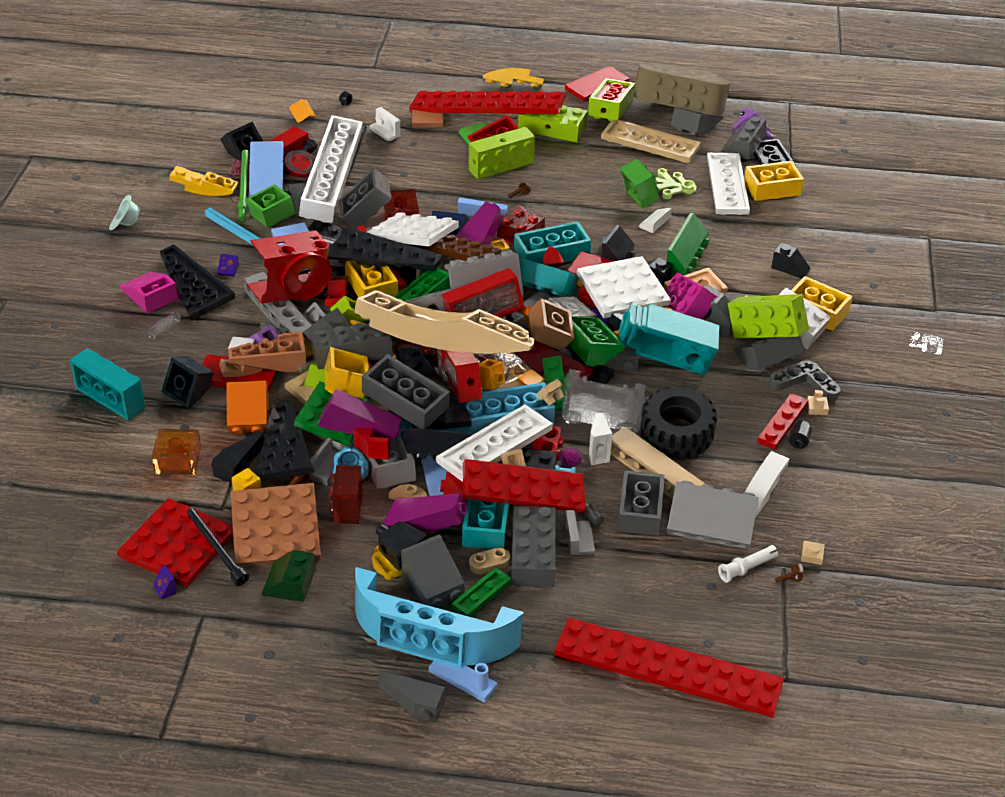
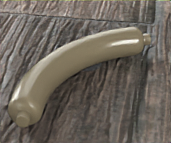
(305, 367)

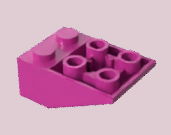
(151, 291)
(689, 297)

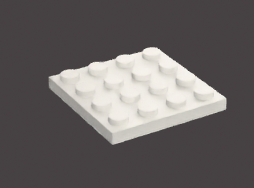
(415, 229)
(620, 283)

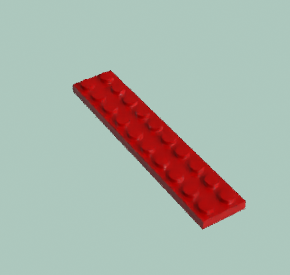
(489, 102)
(670, 667)

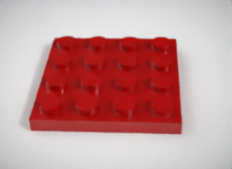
(174, 541)

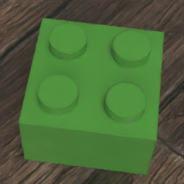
(640, 183)
(271, 206)

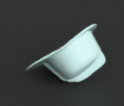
(127, 213)

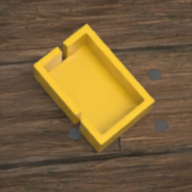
(345, 371)

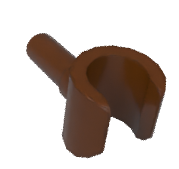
(525, 189)
(796, 573)

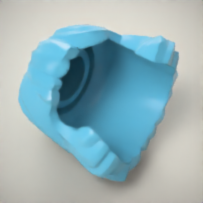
(352, 457)

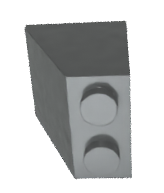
(431, 573)

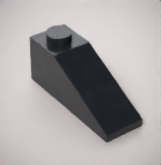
(237, 457)

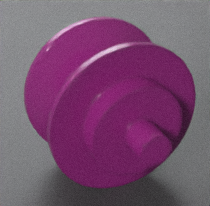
(570, 457)

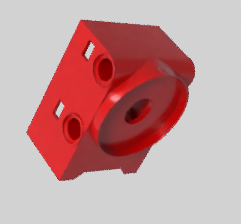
(285, 264)

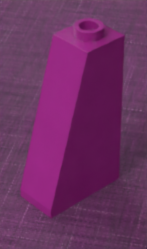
(483, 224)
(346, 412)
(428, 512)

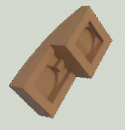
(236, 370)

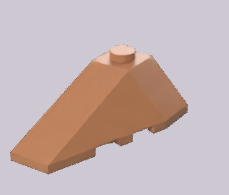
(278, 354)

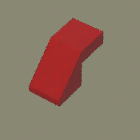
(337, 289)
(370, 445)

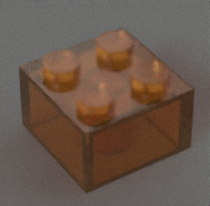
(176, 451)

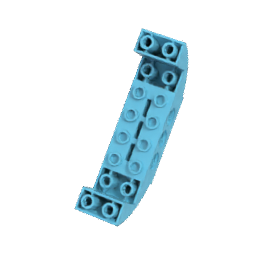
(433, 631)

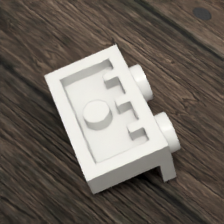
(386, 125)

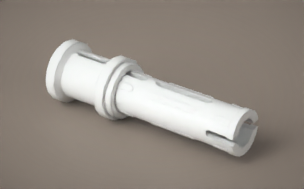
(741, 566)

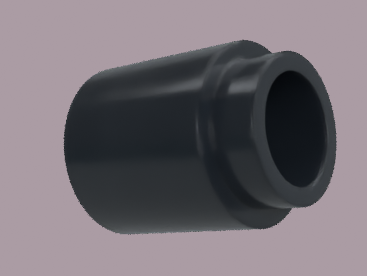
(800, 434)

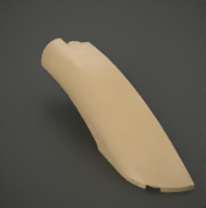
(440, 329)

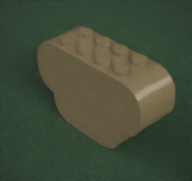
(682, 88)

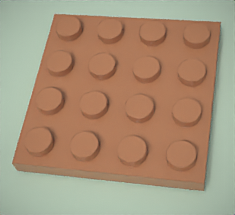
(274, 523)

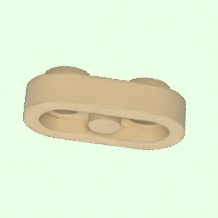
(487, 560)

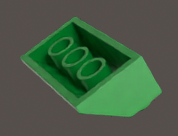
(688, 246)
(425, 284)
(594, 341)

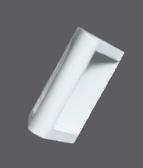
(600, 441)

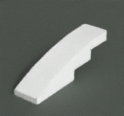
(767, 478)

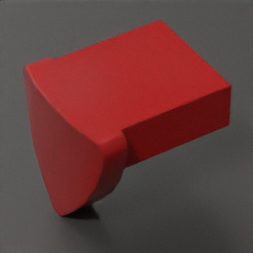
(552, 258)

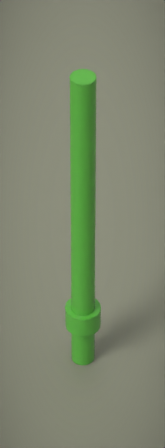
(242, 205)

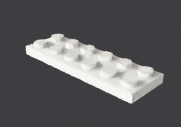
(728, 183)
(502, 436)

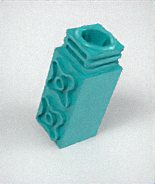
(670, 337)

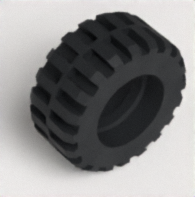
(681, 404)

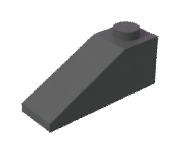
(416, 696)

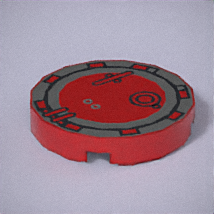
(299, 163)

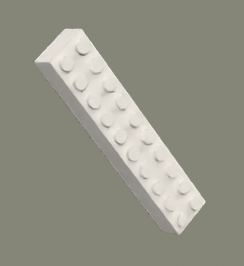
(330, 169)

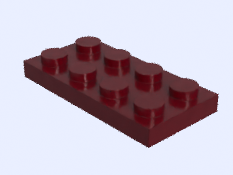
(534, 356)

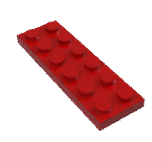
(523, 485)

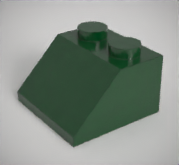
(290, 576)

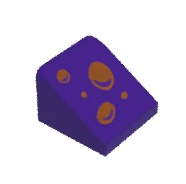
(228, 265)
(165, 583)

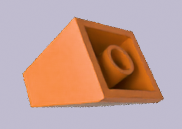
(247, 407)

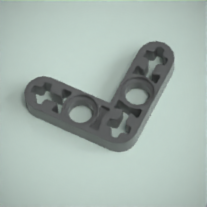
(808, 372)

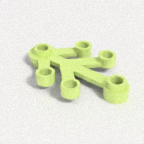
(685, 186)

